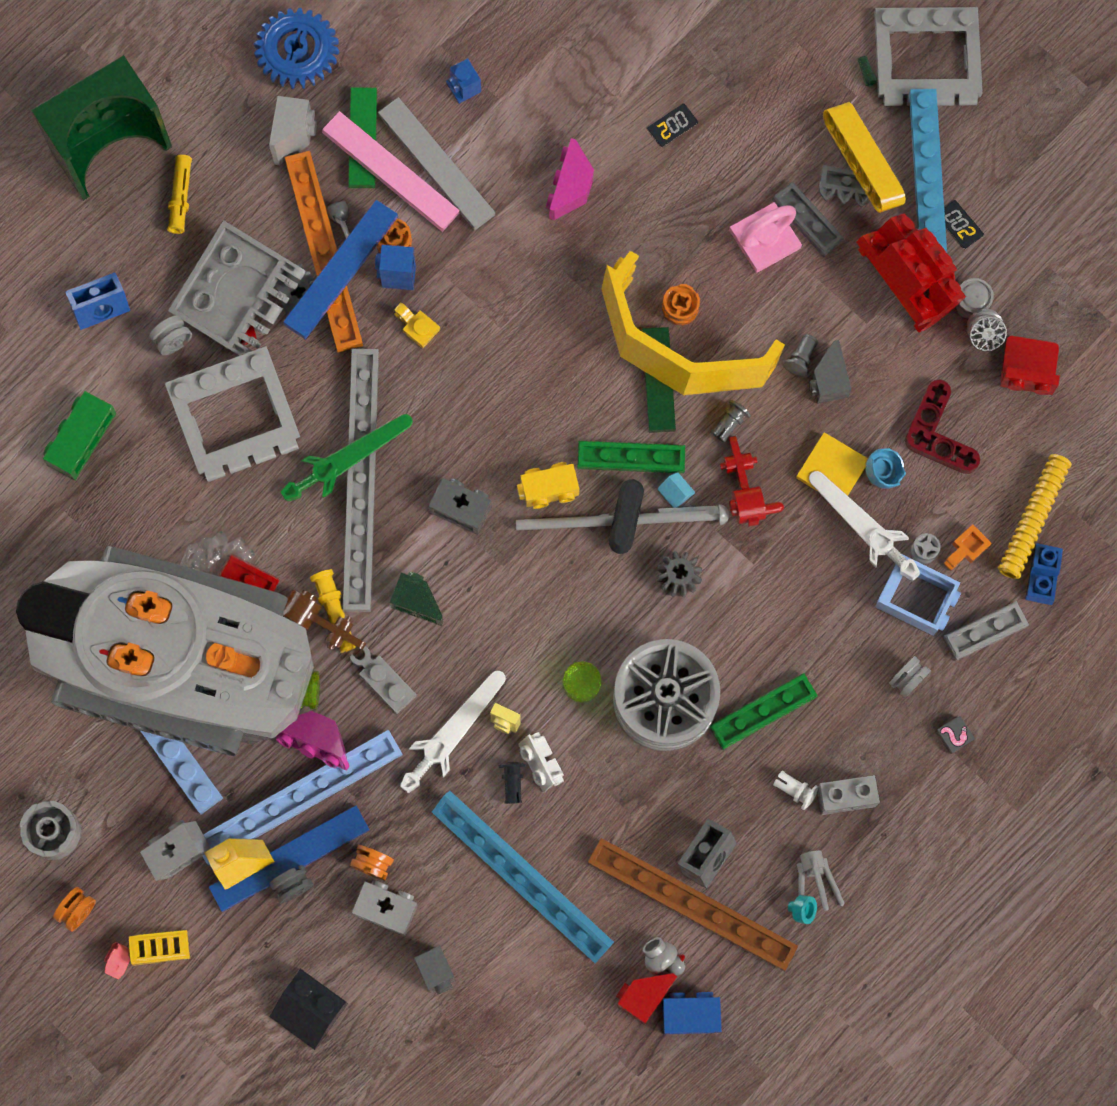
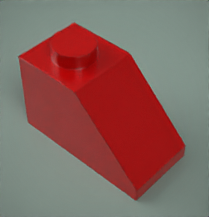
(644, 995)

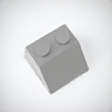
(291, 128)

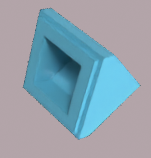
(675, 490)

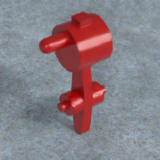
(747, 502)

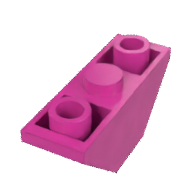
(571, 182)
(316, 737)

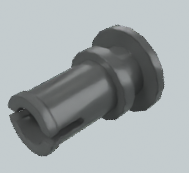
(800, 358)
(730, 420)

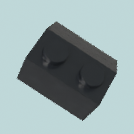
(308, 1009)

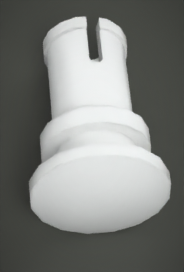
(796, 789)

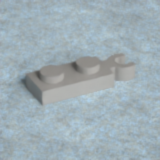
(384, 681)

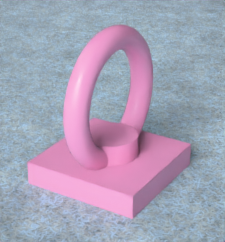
(766, 236)

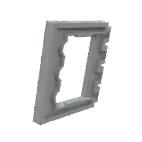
(938, 21)
(222, 377)

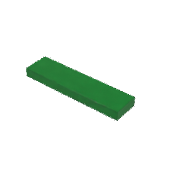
(363, 114)
(631, 457)
(763, 711)

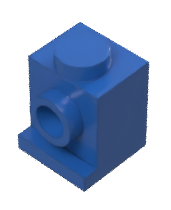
(464, 81)

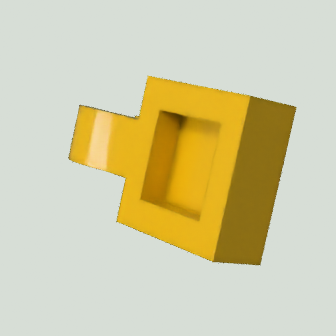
(418, 327)

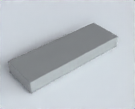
(985, 631)

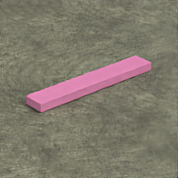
(390, 171)

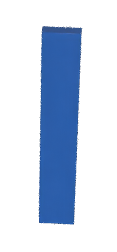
(340, 269)
(298, 852)

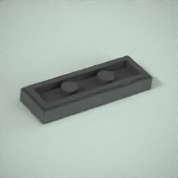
(809, 220)

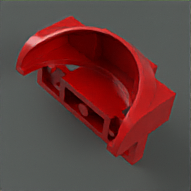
(911, 267)

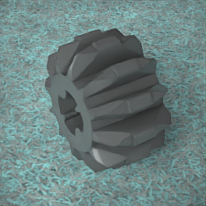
(689, 571)

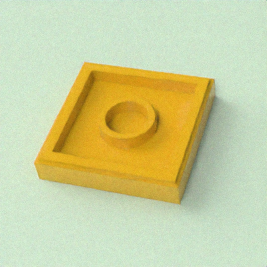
(836, 462)

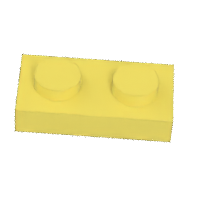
(505, 719)

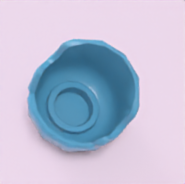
(885, 468)

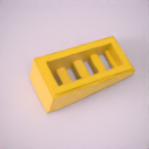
(158, 937)

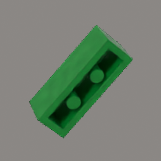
(79, 435)

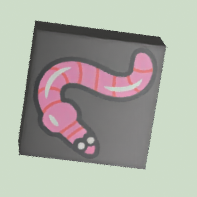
(955, 734)

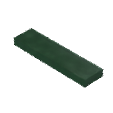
(659, 395)

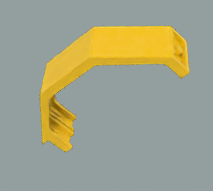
(666, 364)

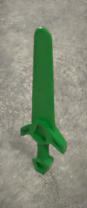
(328, 468)

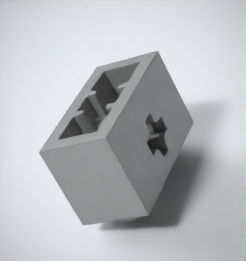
(848, 795)
(164, 859)
(368, 907)

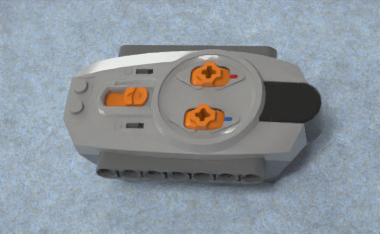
(167, 650)

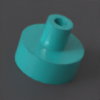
(803, 909)

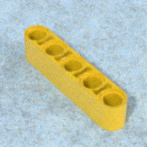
(864, 157)

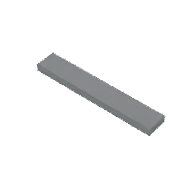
(436, 163)

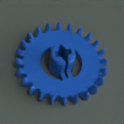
(297, 65)

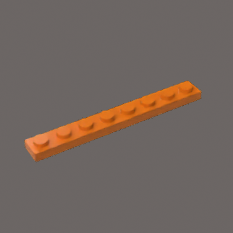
(322, 245)

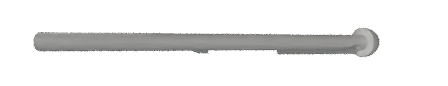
(664, 515)

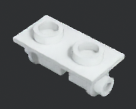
(545, 773)

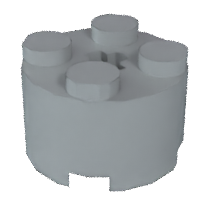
(50, 814)

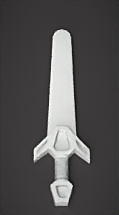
(866, 527)
(445, 740)

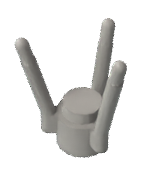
(814, 865)

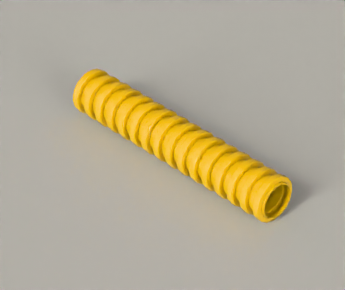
(1034, 517)

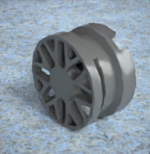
(291, 884)

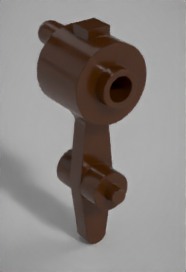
(304, 611)

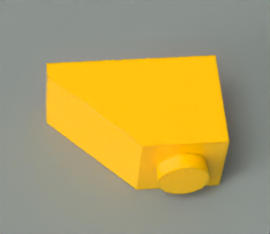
(238, 859)

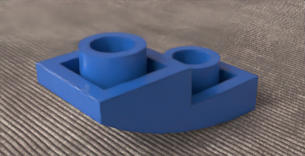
(1044, 574)

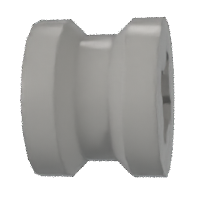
(927, 543)

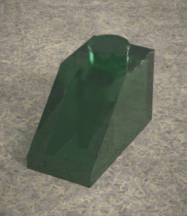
(415, 598)

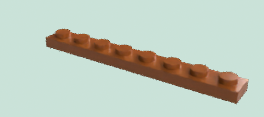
(693, 904)

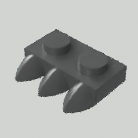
(842, 184)

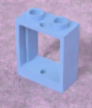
(931, 576)

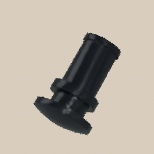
(512, 780)

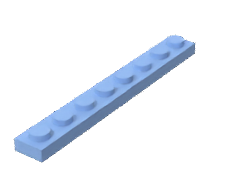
(185, 771)
(306, 792)

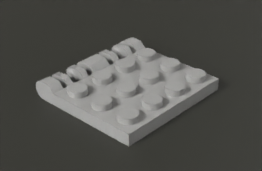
(233, 287)

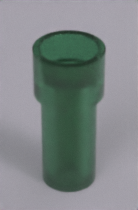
(868, 75)

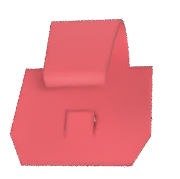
(117, 957)

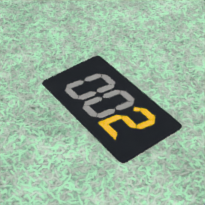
(672, 125)
(961, 225)

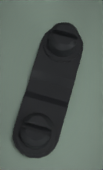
(626, 516)

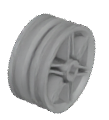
(661, 732)

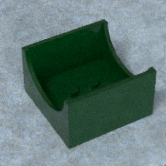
(96, 114)

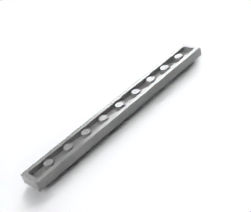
(361, 484)

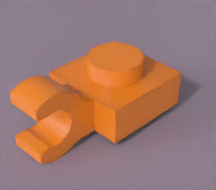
(969, 546)

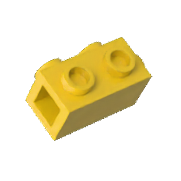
(548, 485)

